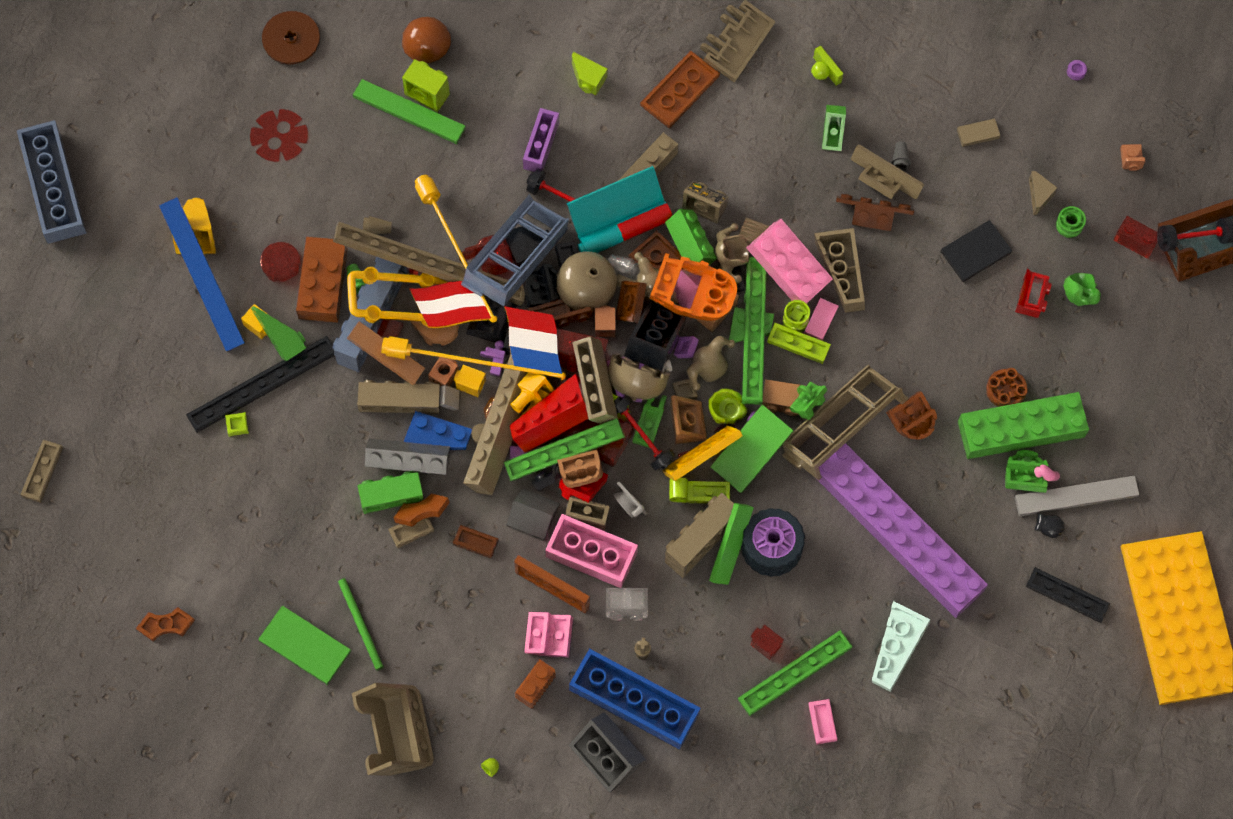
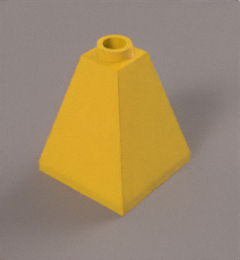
(200, 223)

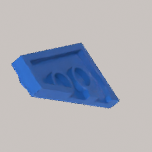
(435, 431)

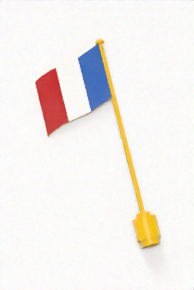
(530, 343)

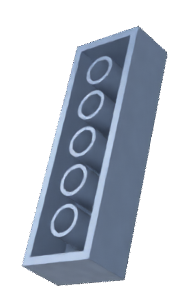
(51, 182)
(379, 294)

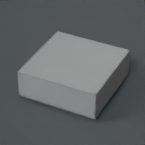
(449, 397)

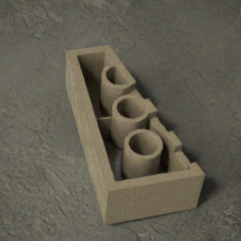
(841, 261)

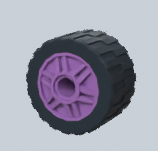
(770, 527)

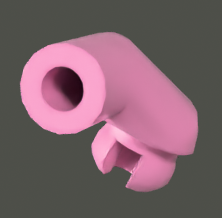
(1047, 473)

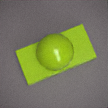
(825, 67)

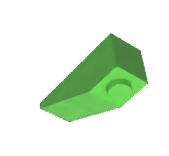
(285, 340)

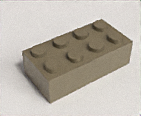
(699, 536)

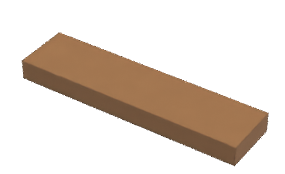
(372, 344)

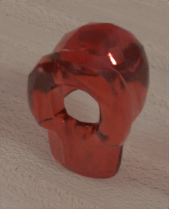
(490, 265)

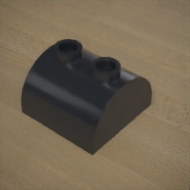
(488, 330)

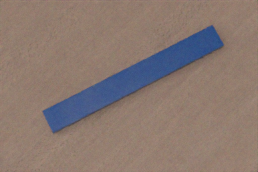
(202, 274)

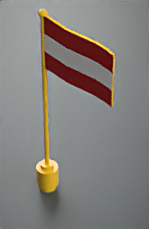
(447, 302)

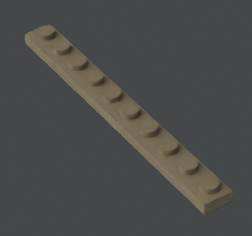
(410, 256)

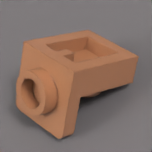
(1132, 157)

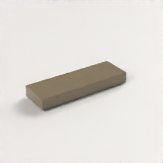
(41, 471)

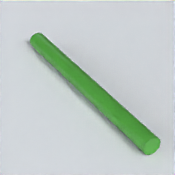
(360, 624)

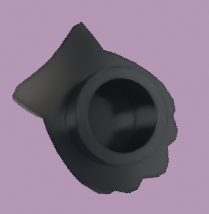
(1049, 525)

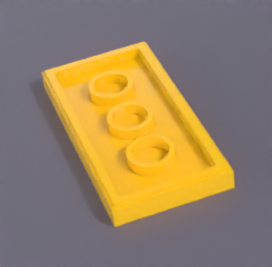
(702, 452)

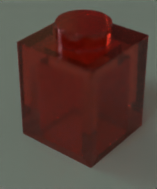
(766, 641)

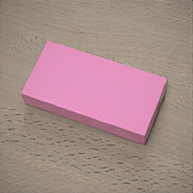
(821, 319)
(822, 721)

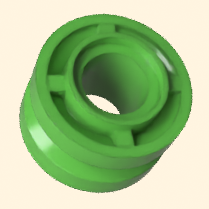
(1074, 214)

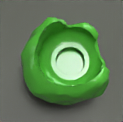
(1081, 289)

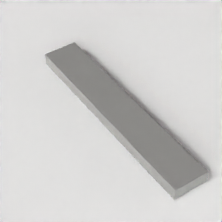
(1076, 496)

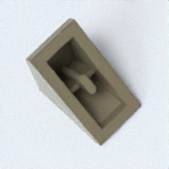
(1041, 191)

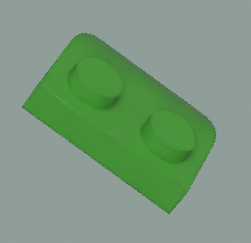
(1021, 474)

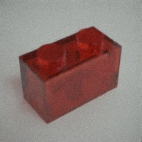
(1137, 237)

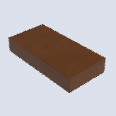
(475, 541)

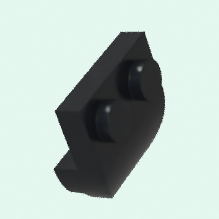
(541, 286)

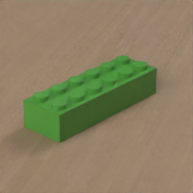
(1023, 425)

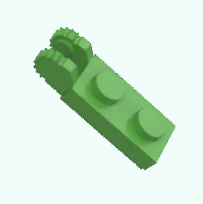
(650, 421)

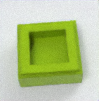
(237, 424)

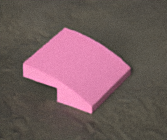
(548, 634)

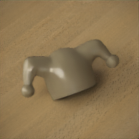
(731, 250)
(648, 275)
(709, 362)

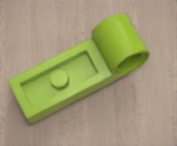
(696, 491)

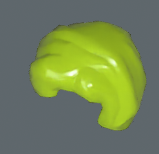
(727, 406)

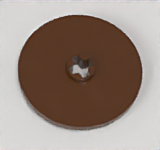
(304, 32)

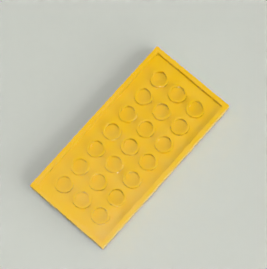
(1180, 617)

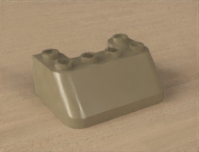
(397, 726)

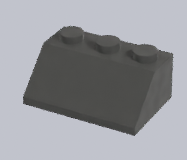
(606, 751)

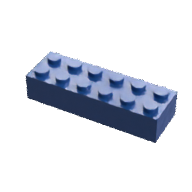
(634, 699)

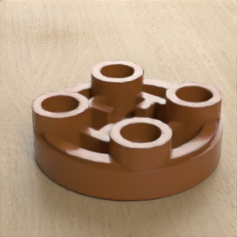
(1006, 387)

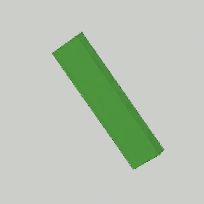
(731, 544)

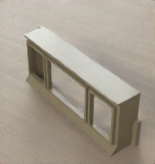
(829, 409)

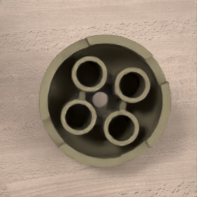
(580, 287)
(635, 382)

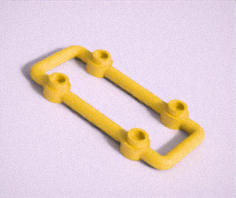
(373, 312)

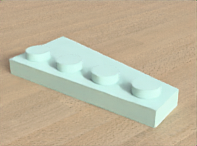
(899, 642)

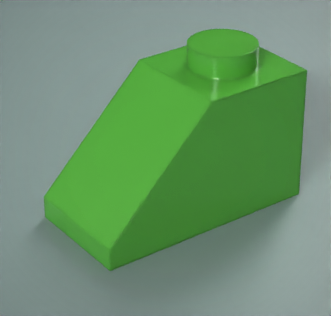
(833, 127)

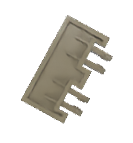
(740, 39)

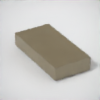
(978, 132)
(406, 534)

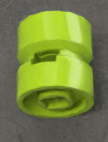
(796, 315)

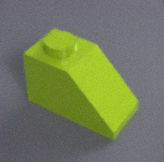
(588, 74)

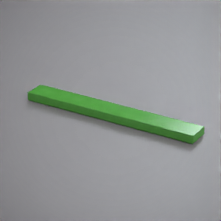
(754, 333)

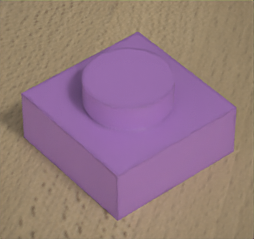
(686, 347)

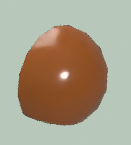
(426, 39)

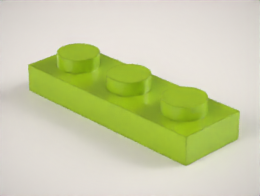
(798, 343)

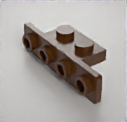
(874, 214)
(562, 314)

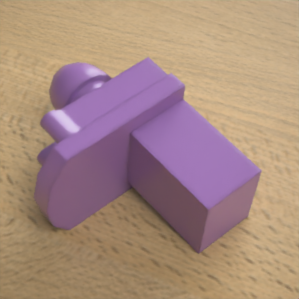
(497, 355)

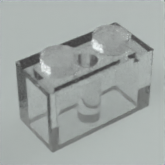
(627, 603)

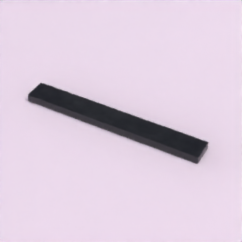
(260, 384)

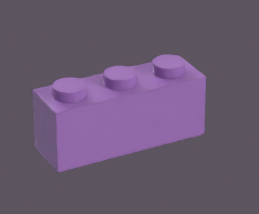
(541, 140)

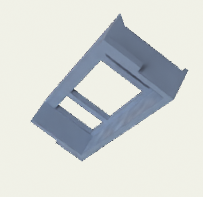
(501, 294)

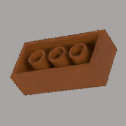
(321, 280)

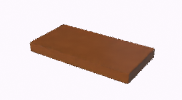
(680, 89)
(552, 584)

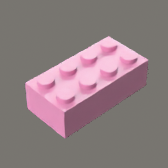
(789, 262)
(591, 551)

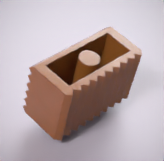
(535, 684)

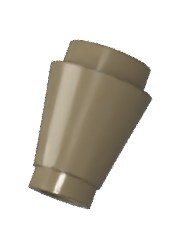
(376, 225)

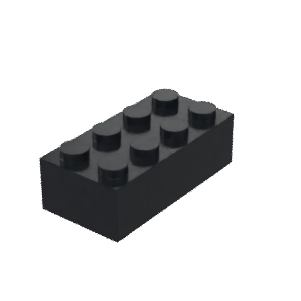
(655, 336)

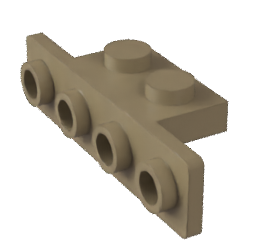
(885, 176)

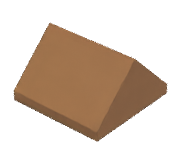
(687, 420)

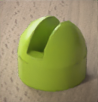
(490, 766)

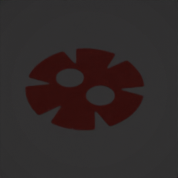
(288, 146)

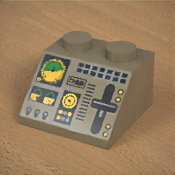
(705, 201)

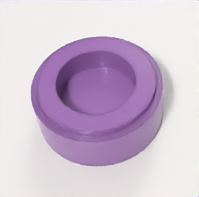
(1076, 70)

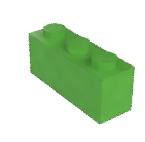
(690, 236)
(390, 492)

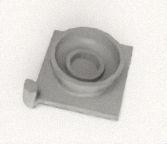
(629, 502)

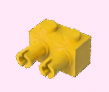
(533, 390)

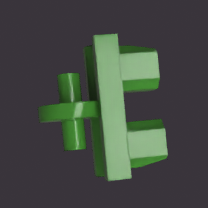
(808, 398)

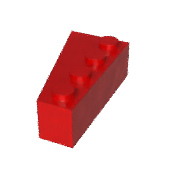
(551, 416)

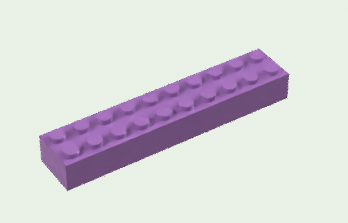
(901, 531)

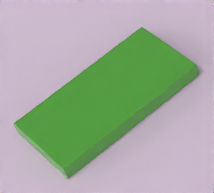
(750, 453)
(304, 645)

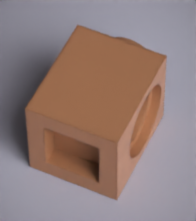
(605, 321)
(443, 363)

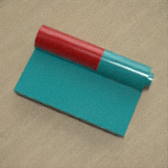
(619, 211)

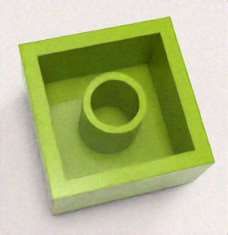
(426, 85)

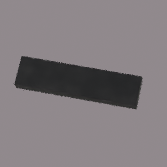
(1068, 595)

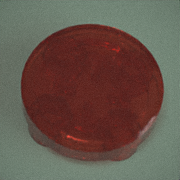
(280, 261)

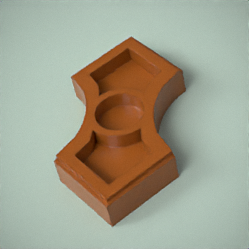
(413, 513)
(156, 625)

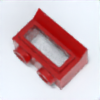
(1032, 294)

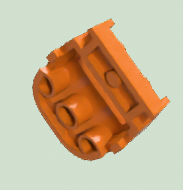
(714, 294)

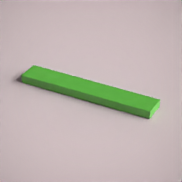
(409, 111)
(567, 447)
(794, 673)

